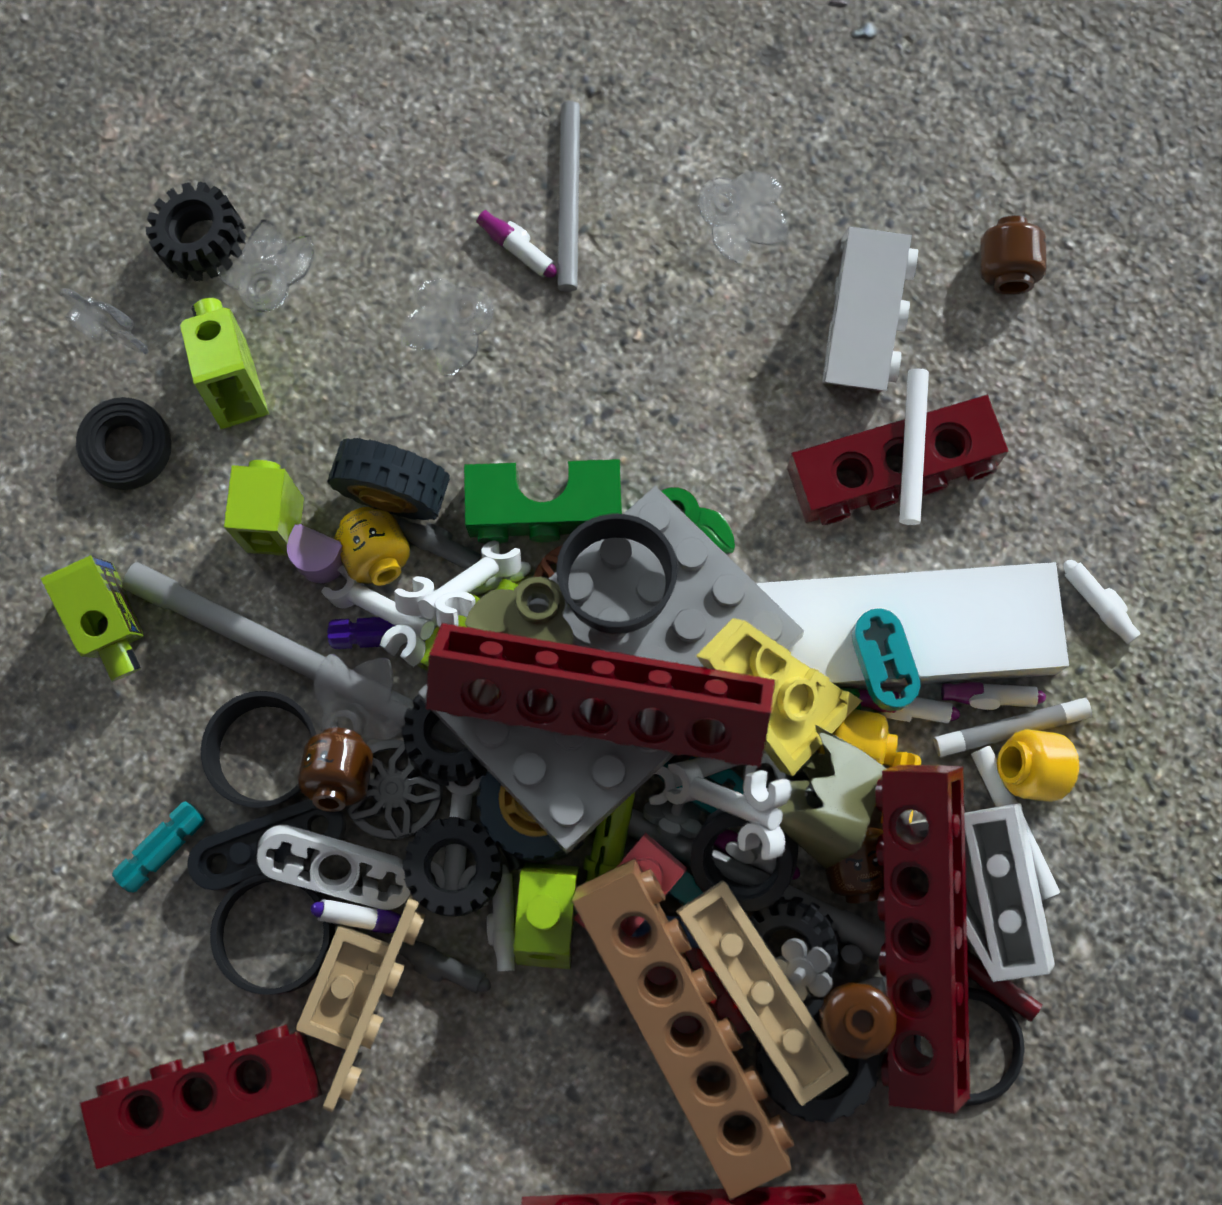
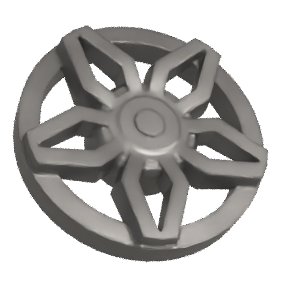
(394, 791)

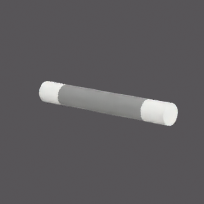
(1005, 728)

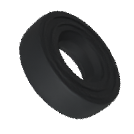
(102, 421)

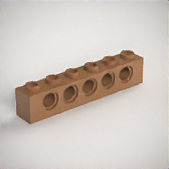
(739, 1157)

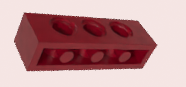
(966, 425)
(119, 1133)

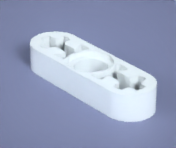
(291, 870)

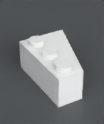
(869, 309)
(1003, 894)

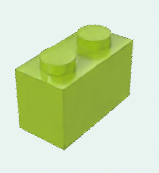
(262, 507)

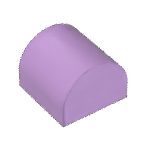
(314, 554)

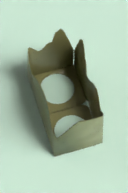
(846, 785)

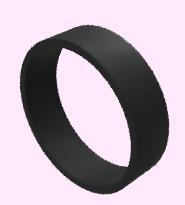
(221, 958)

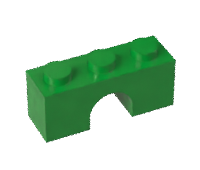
(500, 510)

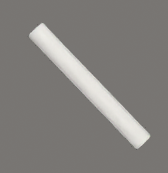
(914, 447)
(987, 766)

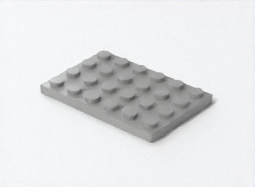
(581, 780)

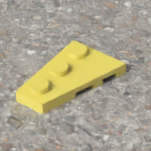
(800, 695)

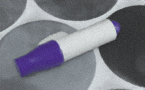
(357, 916)

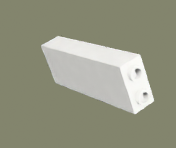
(955, 621)

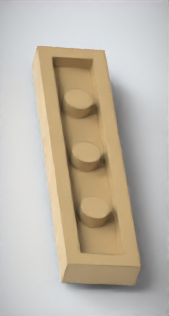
(762, 993)

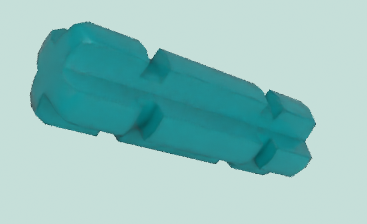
(158, 847)

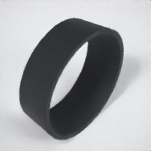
(625, 527)
(217, 728)

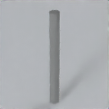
(569, 196)

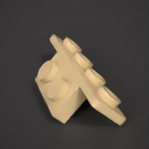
(348, 993)

